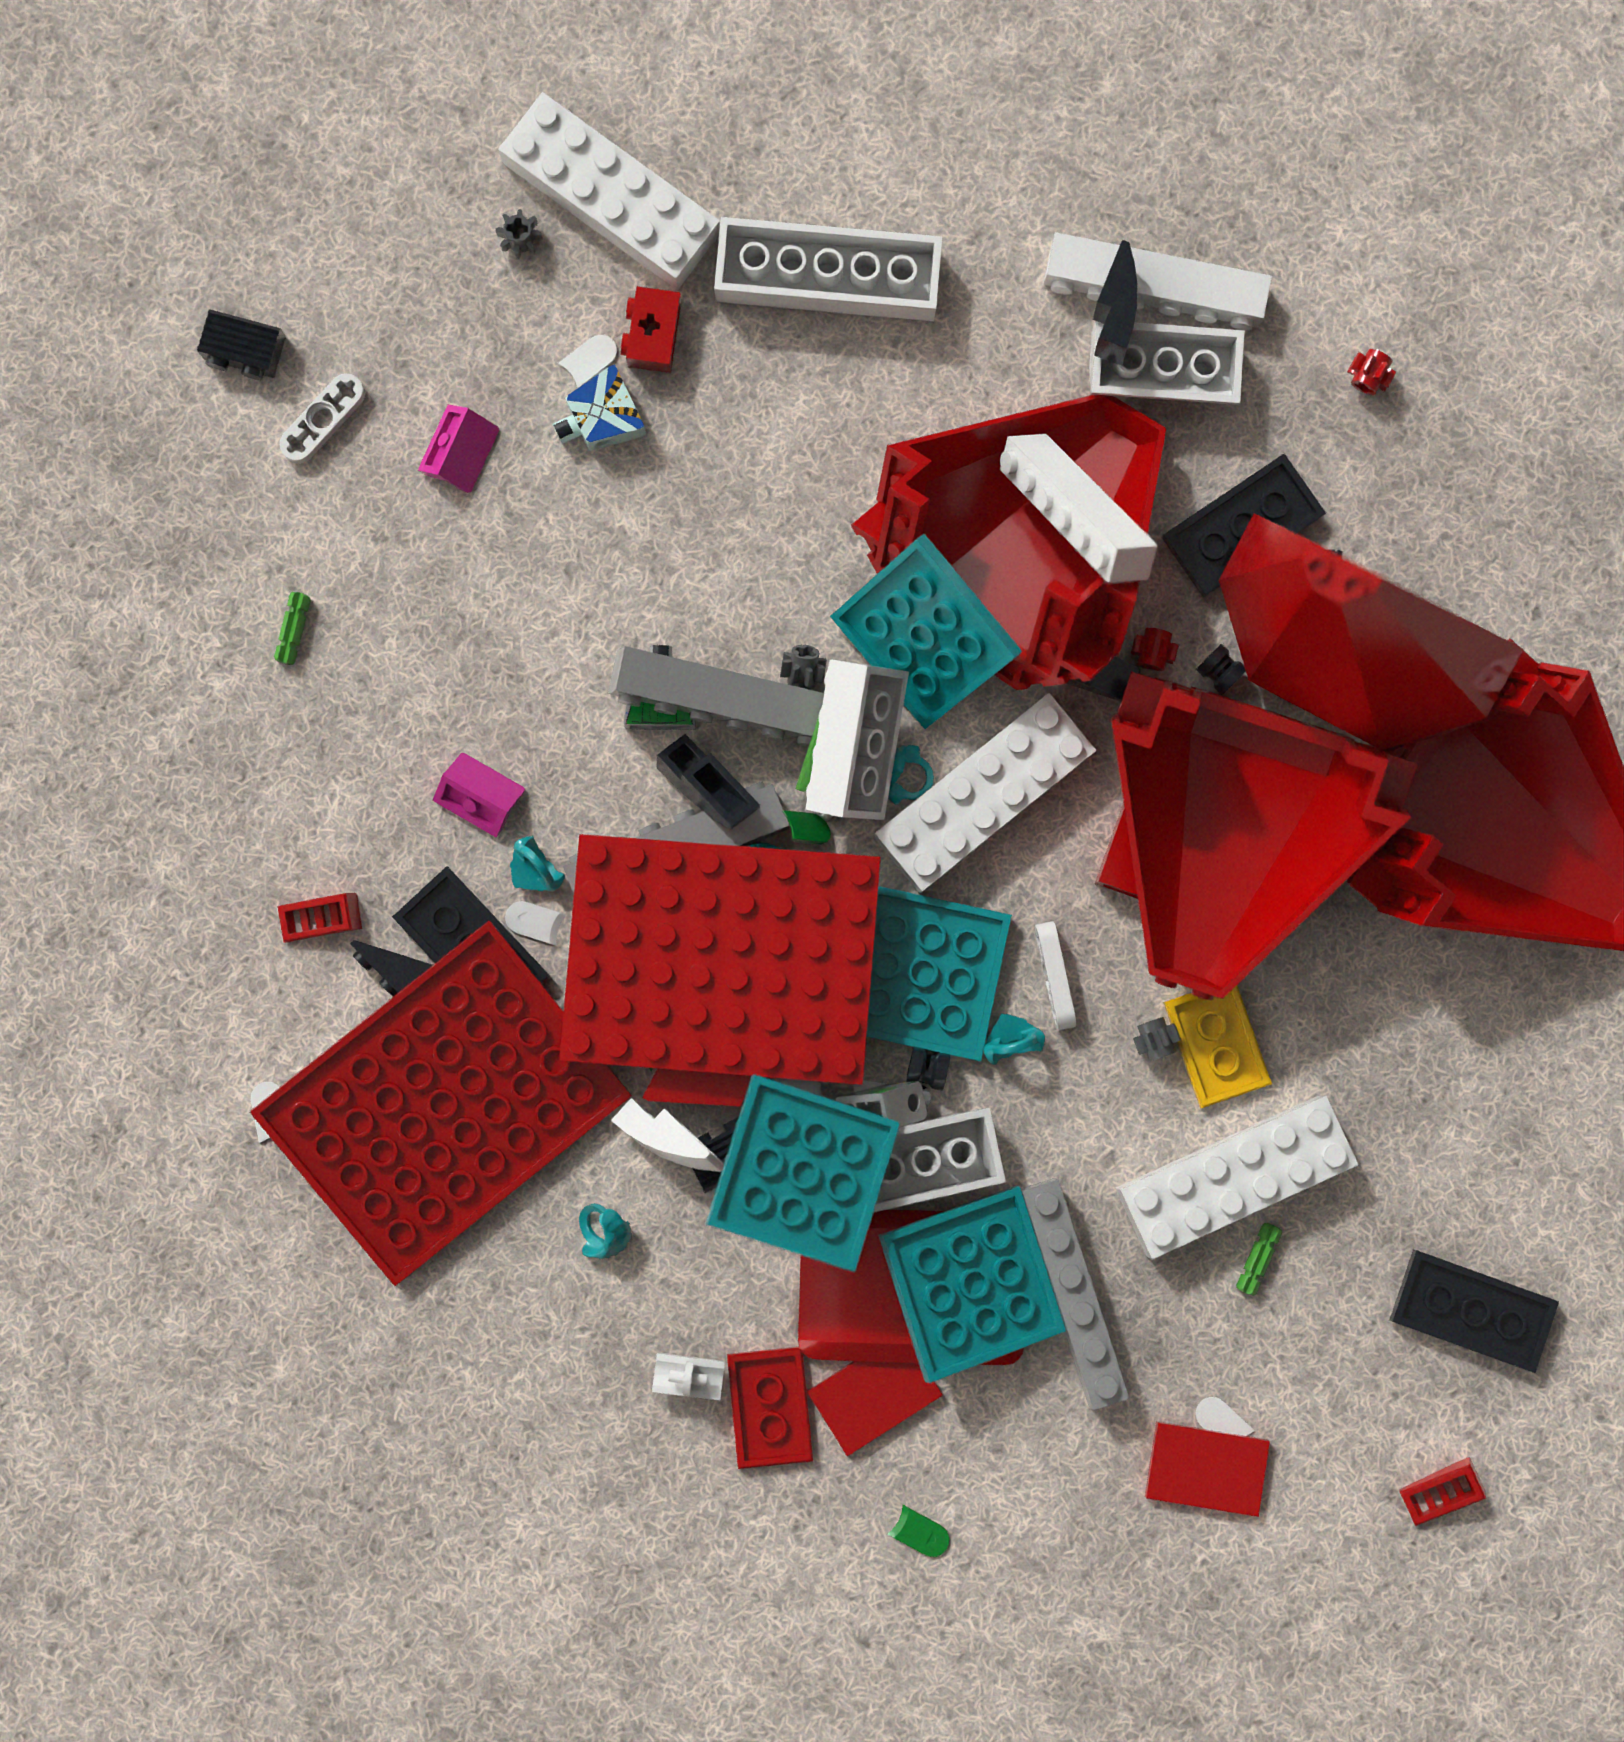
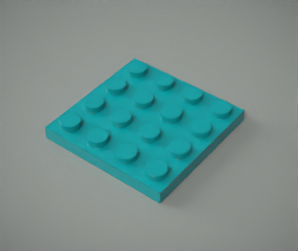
(926, 623)
(934, 972)
(803, 1173)
(972, 1284)

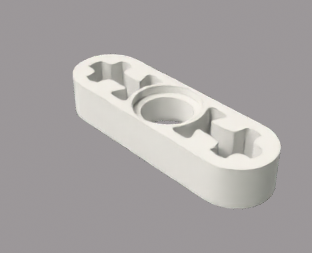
(347, 404)
(1057, 982)

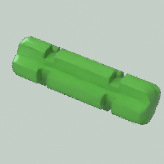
(292, 628)
(1259, 1259)

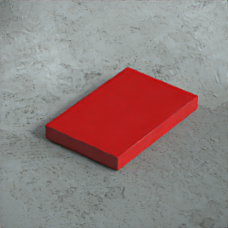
(871, 1399)
(769, 1407)
(1207, 1469)

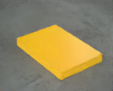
(1218, 1046)

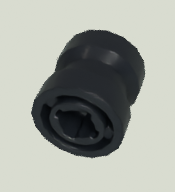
(1221, 669)
(928, 1068)

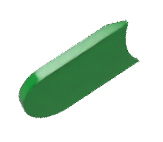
(808, 827)
(920, 1533)

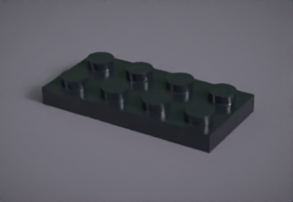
(1211, 535)
(449, 913)
(1474, 1311)

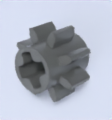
(511, 228)
(803, 667)
(1156, 1039)

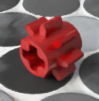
(1371, 372)
(1154, 649)

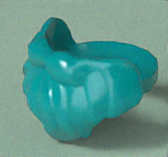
(904, 755)
(531, 869)
(1012, 1036)
(615, 1230)

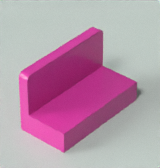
(459, 447)
(478, 794)

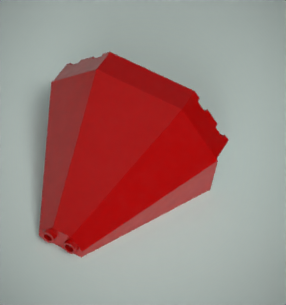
(1005, 547)
(1357, 642)
(1513, 820)
(1240, 825)

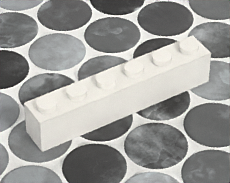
(1162, 281)
(1078, 508)

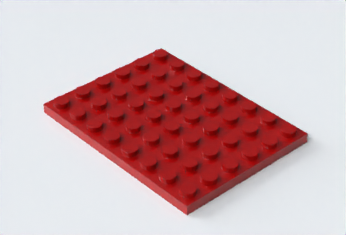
(720, 959)
(438, 1104)

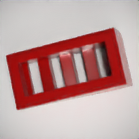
(349, 909)
(1451, 1474)

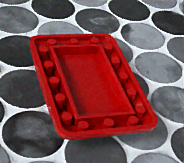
(859, 1312)

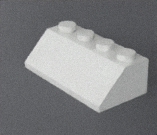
(1173, 364)
(856, 740)

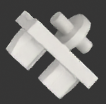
(688, 1376)

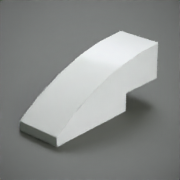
(666, 1137)

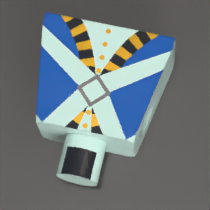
(601, 413)

